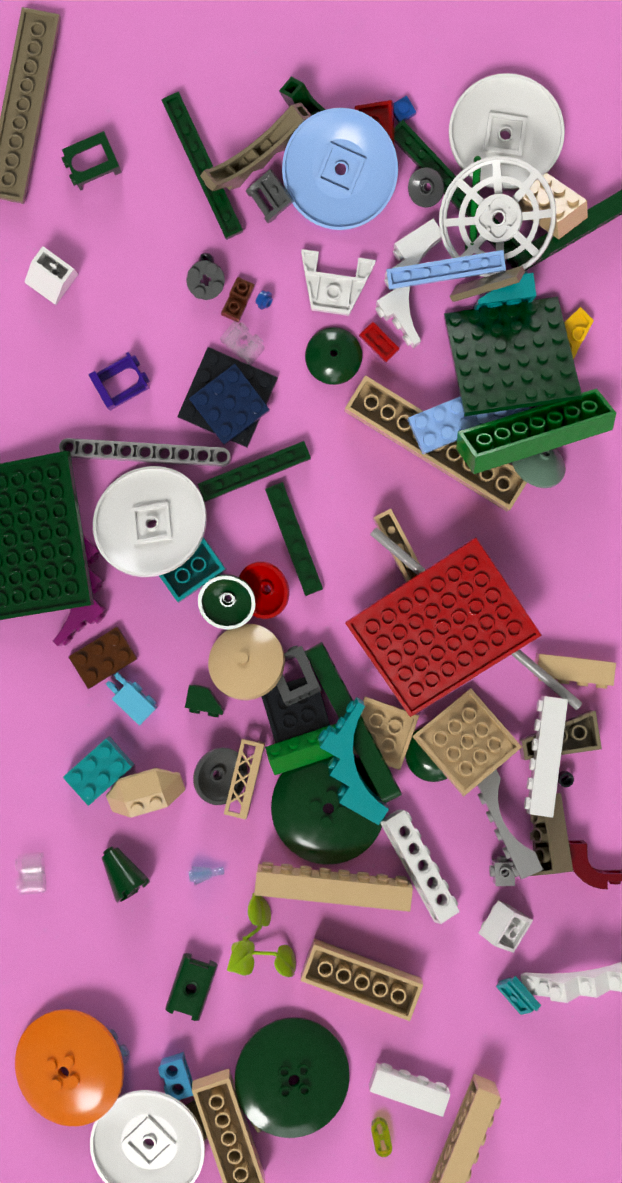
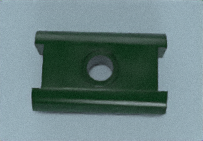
(186, 1000)

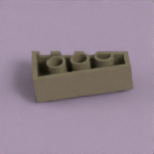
(551, 841)

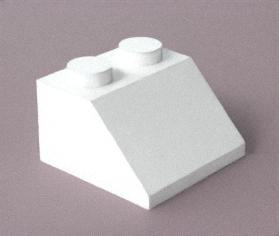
(505, 926)

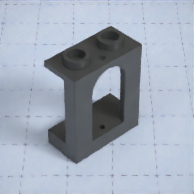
(313, 687)

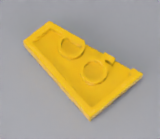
(577, 329)

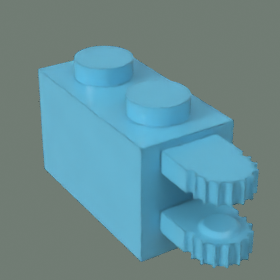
(132, 699)

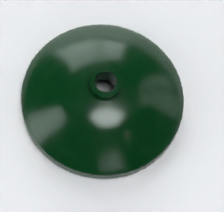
(333, 369)
(226, 612)
(421, 763)

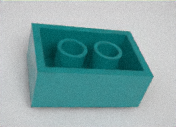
(194, 572)
(98, 770)

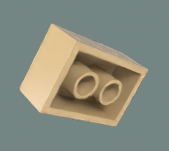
(570, 206)

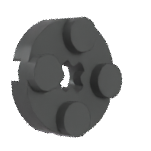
(196, 274)

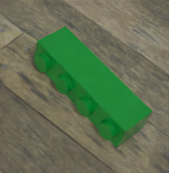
(296, 752)

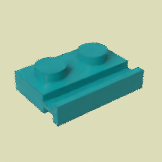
(518, 995)

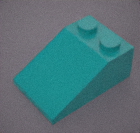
(511, 294)

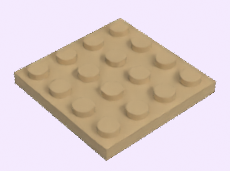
(467, 742)

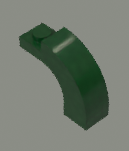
(296, 92)

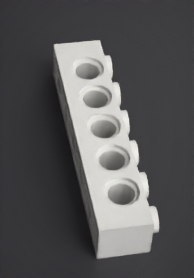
(448, 906)

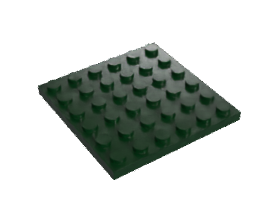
(512, 356)

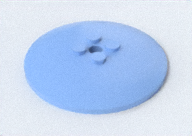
(311, 161)

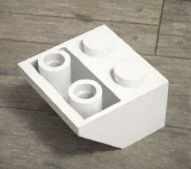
(50, 275)

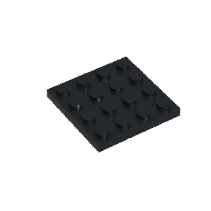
(212, 366)

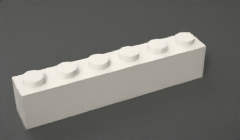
(546, 757)

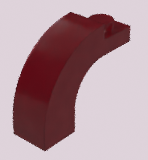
(588, 874)

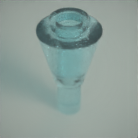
(201, 874)

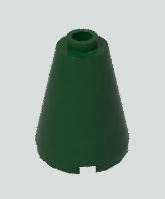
(122, 874)

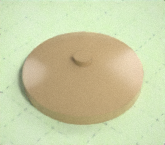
(246, 662)

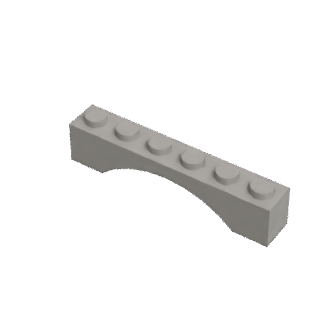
(524, 859)

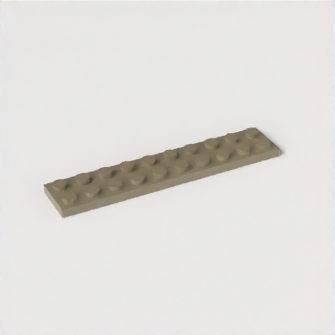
(25, 99)

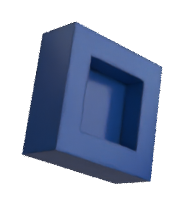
(403, 109)

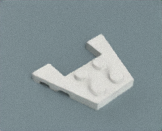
(334, 292)

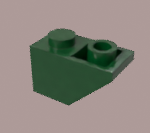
(203, 699)

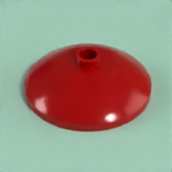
(268, 602)

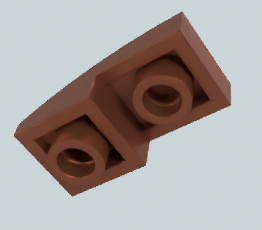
(238, 299)

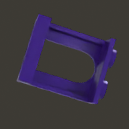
(127, 362)

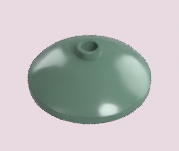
(542, 469)

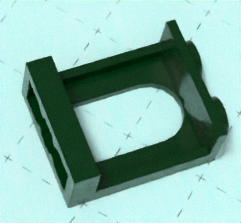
(79, 178)

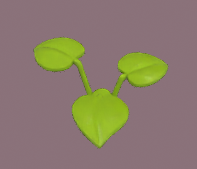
(241, 958)

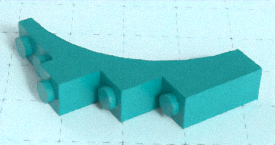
(339, 742)

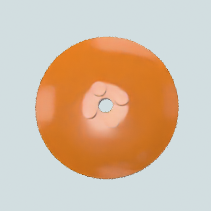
(87, 1051)

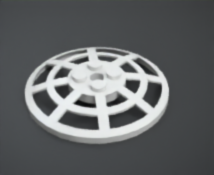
(498, 204)

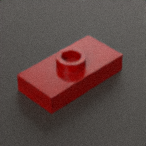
(379, 342)

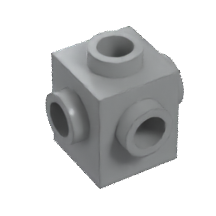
(501, 877)

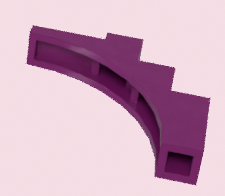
(91, 613)

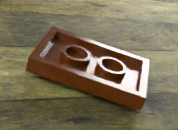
(103, 657)

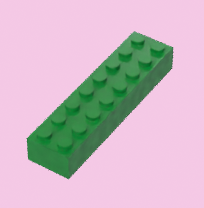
(534, 431)

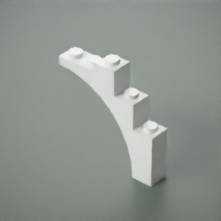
(396, 303)
(568, 986)

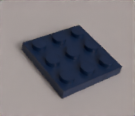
(229, 404)

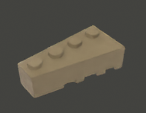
(580, 735)

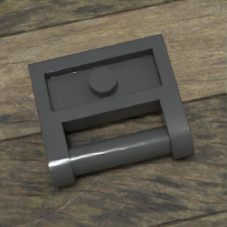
(274, 192)

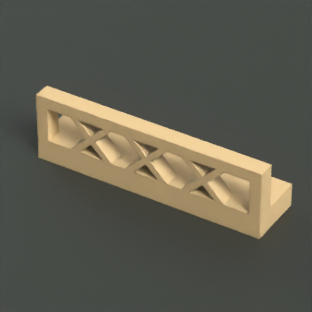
(250, 785)

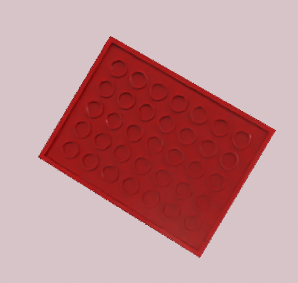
(443, 627)

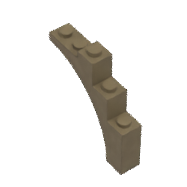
(257, 155)

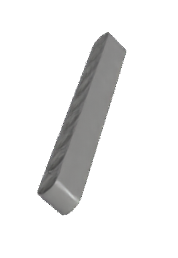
(136, 449)

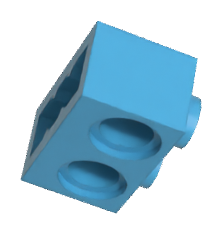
(181, 1076)

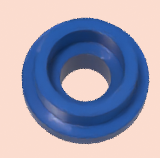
(264, 299)

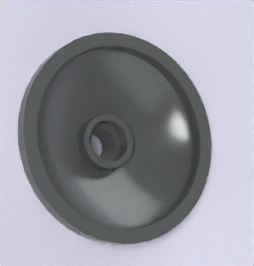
(216, 788)

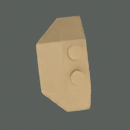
(145, 792)

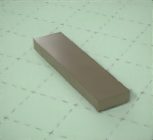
(487, 284)

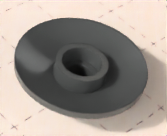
(418, 187)

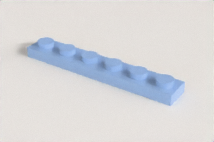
(446, 269)

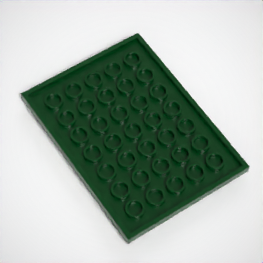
(41, 538)

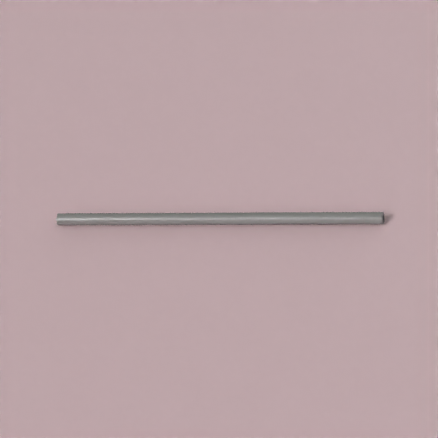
(519, 655)

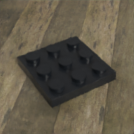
(296, 718)

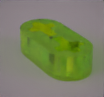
(385, 1136)

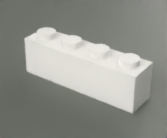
(409, 1089)

